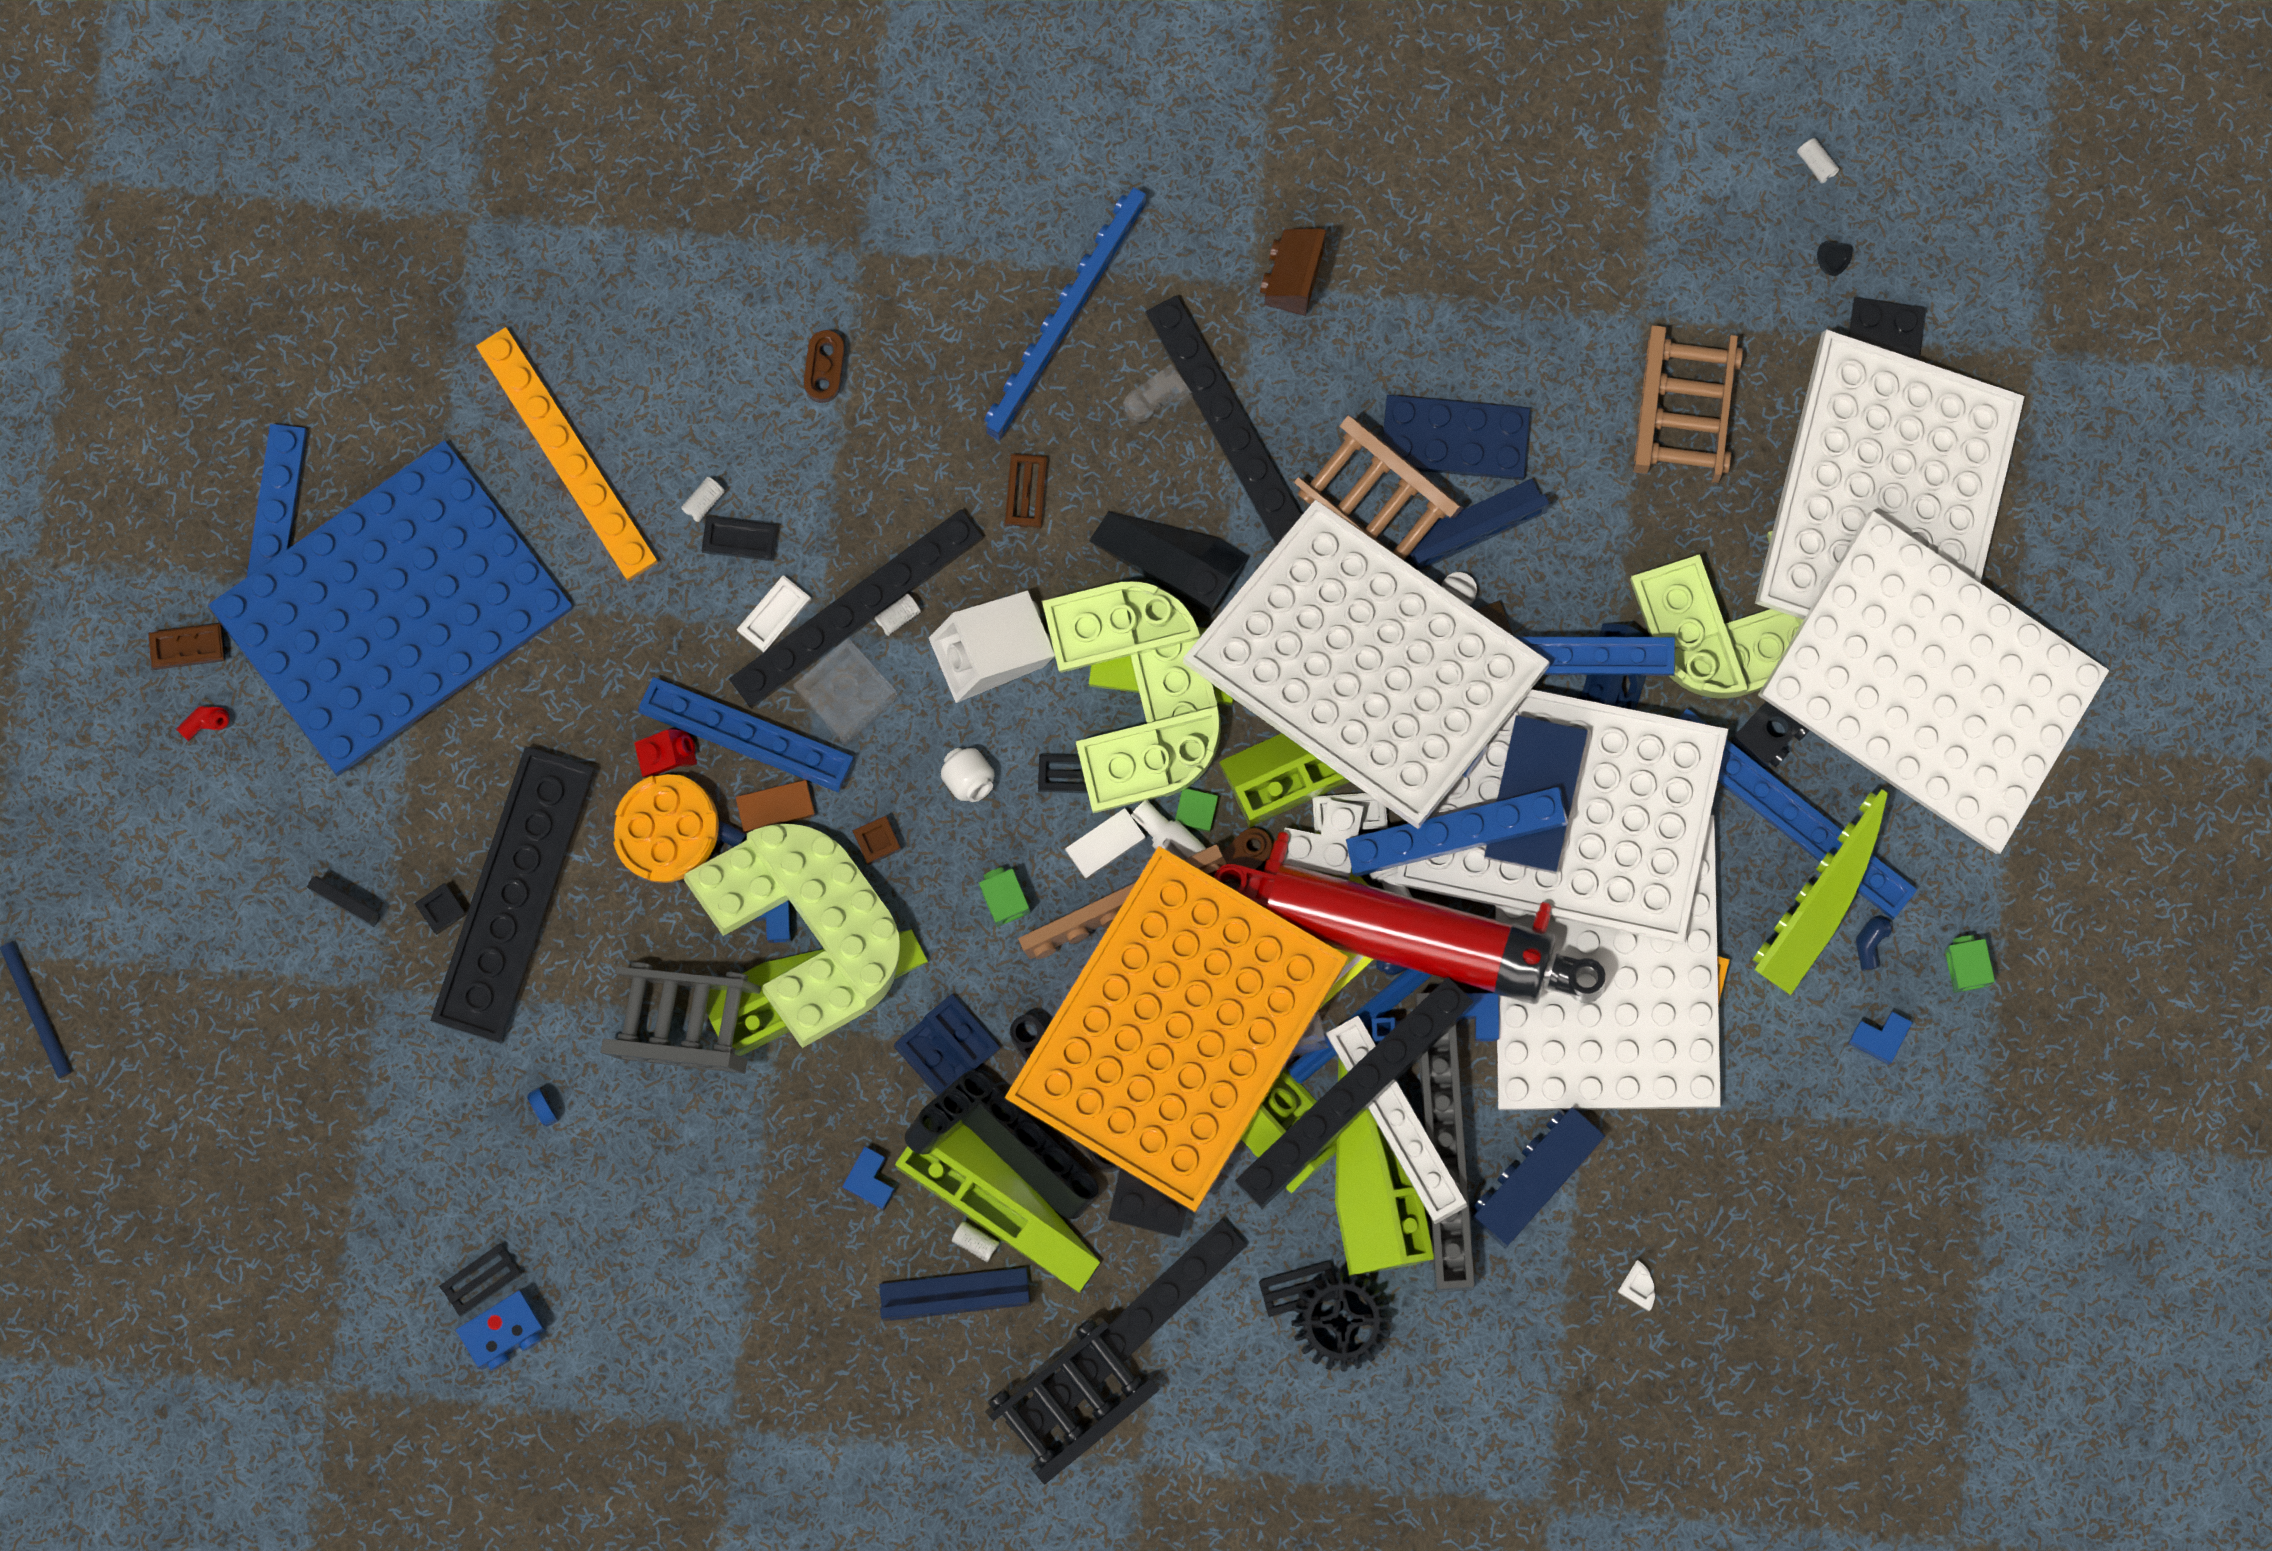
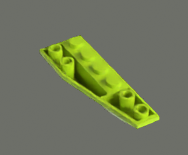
(1276, 778)
(1822, 904)
(758, 1019)
(999, 1200)
(1375, 1202)

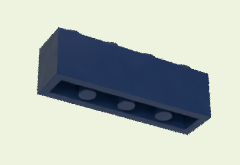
(1537, 1177)

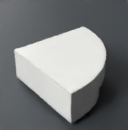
(1639, 1286)

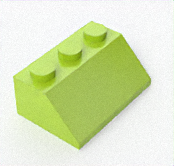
(1278, 1112)

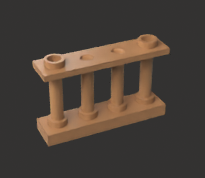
(1657, 384)
(1384, 460)

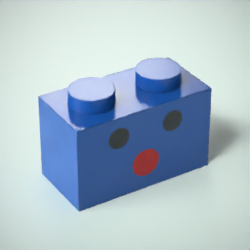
(501, 1331)

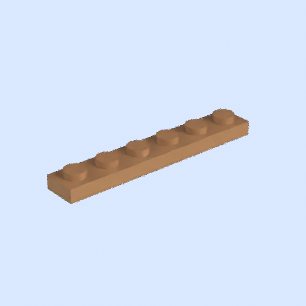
(1077, 924)

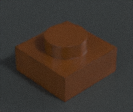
(876, 840)

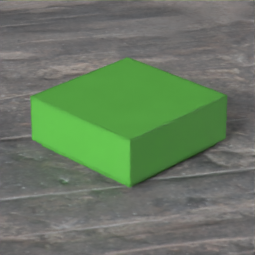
(1196, 809)

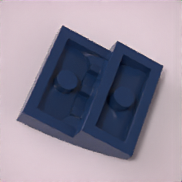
(946, 1045)

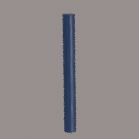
(35, 1010)

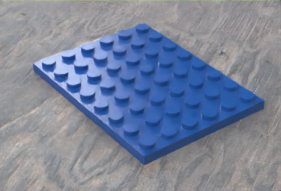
(390, 608)

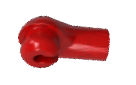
(203, 718)

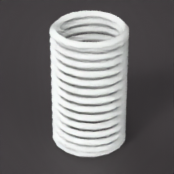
(1820, 157)
(690, 505)
(884, 618)
(993, 1244)

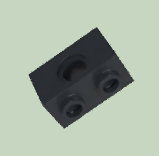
(1759, 744)

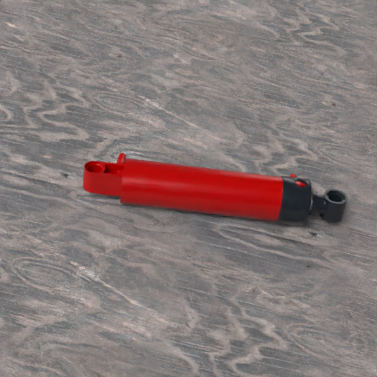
(1417, 933)

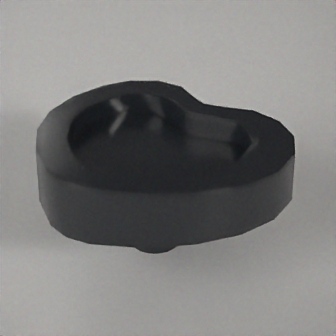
(1834, 258)

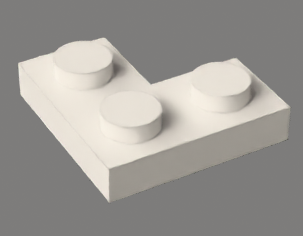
(1327, 851)

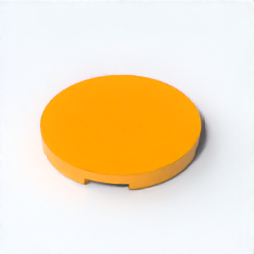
(665, 827)

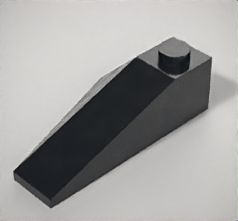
(1180, 560)

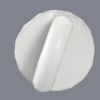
(1461, 586)

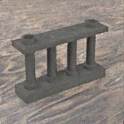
(691, 1051)

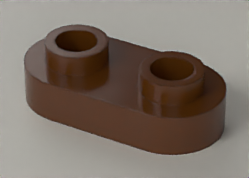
(824, 367)
(1238, 853)

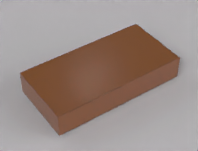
(775, 806)

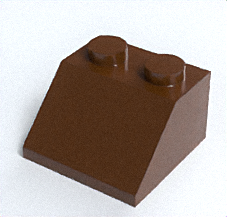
(1294, 269)

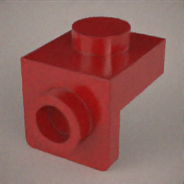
(665, 752)

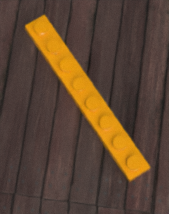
(566, 454)

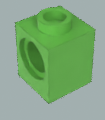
(1003, 896)
(1969, 964)

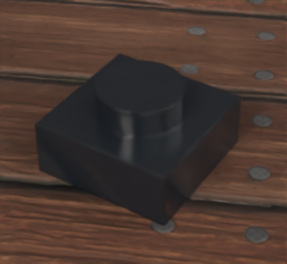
(440, 908)

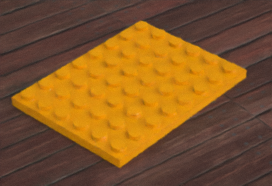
(1177, 1029)

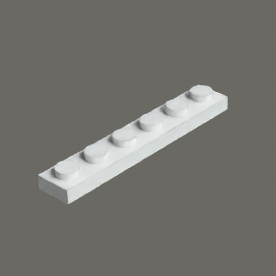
(1402, 1129)

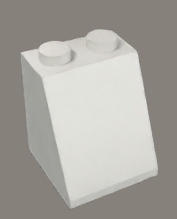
(991, 645)

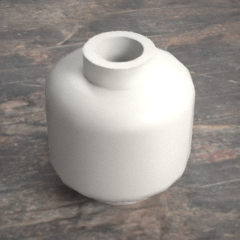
(967, 774)

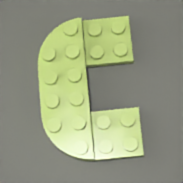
(1710, 655)
(1176, 701)
(835, 903)

